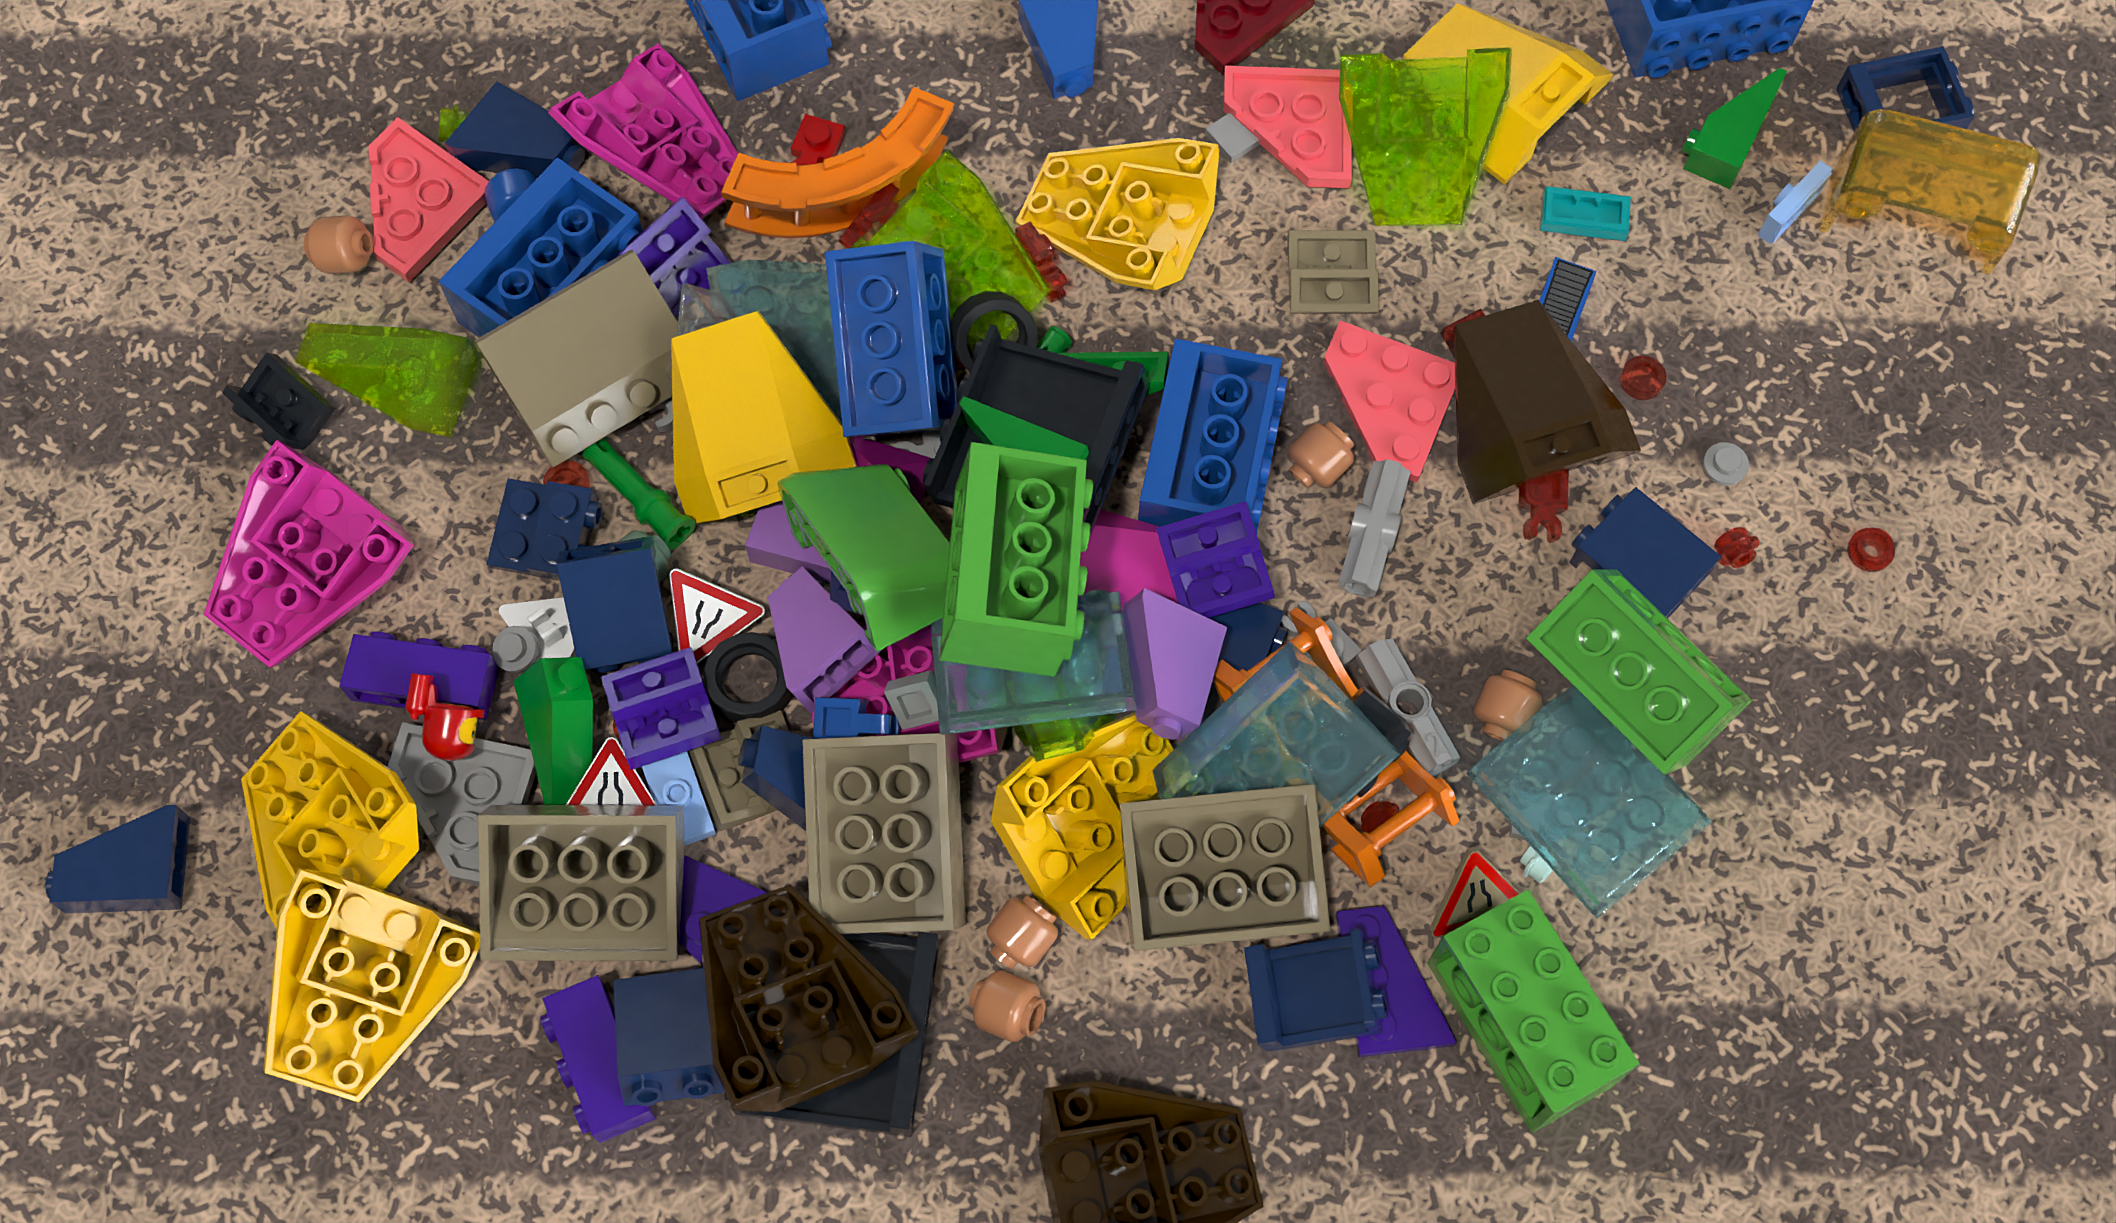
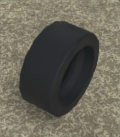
(983, 303)
(721, 657)

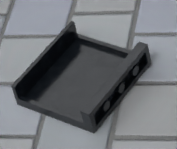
(1050, 391)
(888, 1094)

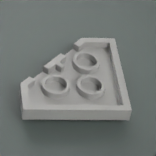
(456, 792)

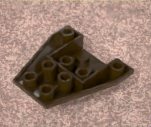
(1529, 403)
(792, 1003)
(1143, 1157)

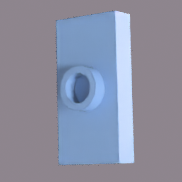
(1793, 201)
(675, 784)

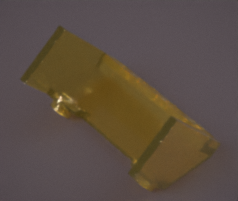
(1936, 173)

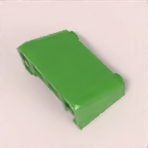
(874, 544)

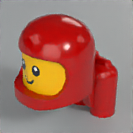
(447, 728)

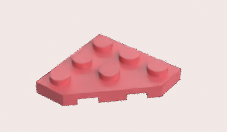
(1295, 119)
(417, 198)
(1391, 393)

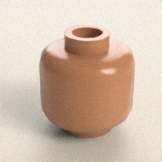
(338, 244)
(1320, 455)
(1506, 703)
(1022, 932)
(1007, 1006)

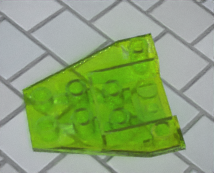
(1423, 130)
(978, 244)

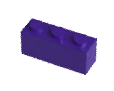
(381, 669)
(586, 1032)

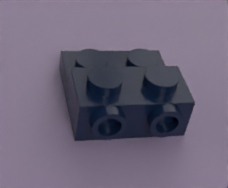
(539, 523)

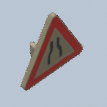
(1473, 891)

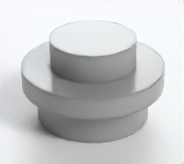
(1725, 464)
(515, 649)

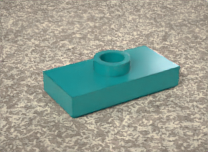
(1585, 213)

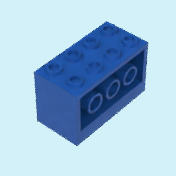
(1696, 32)
(763, 40)
(538, 247)
(892, 338)
(1212, 433)

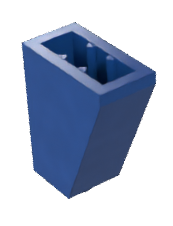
(1062, 41)

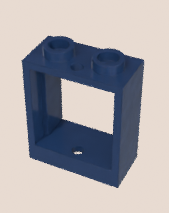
(1933, 65)

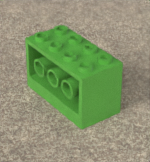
(1016, 560)
(1638, 669)
(1531, 1011)

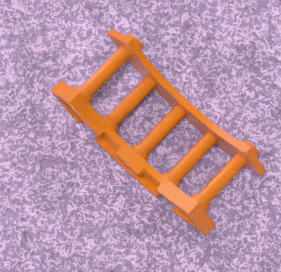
(828, 196)
(1354, 849)

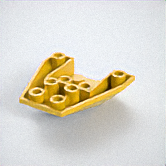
(1544, 79)
(1127, 207)
(745, 419)
(327, 810)
(1066, 821)
(356, 980)

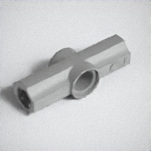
(1374, 528)
(1395, 683)

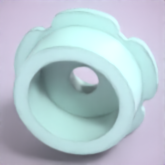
(1535, 865)

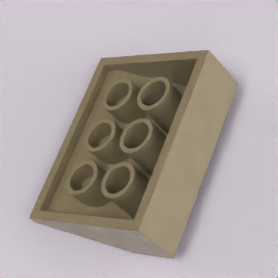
(585, 358)
(885, 832)
(1223, 867)
(580, 882)

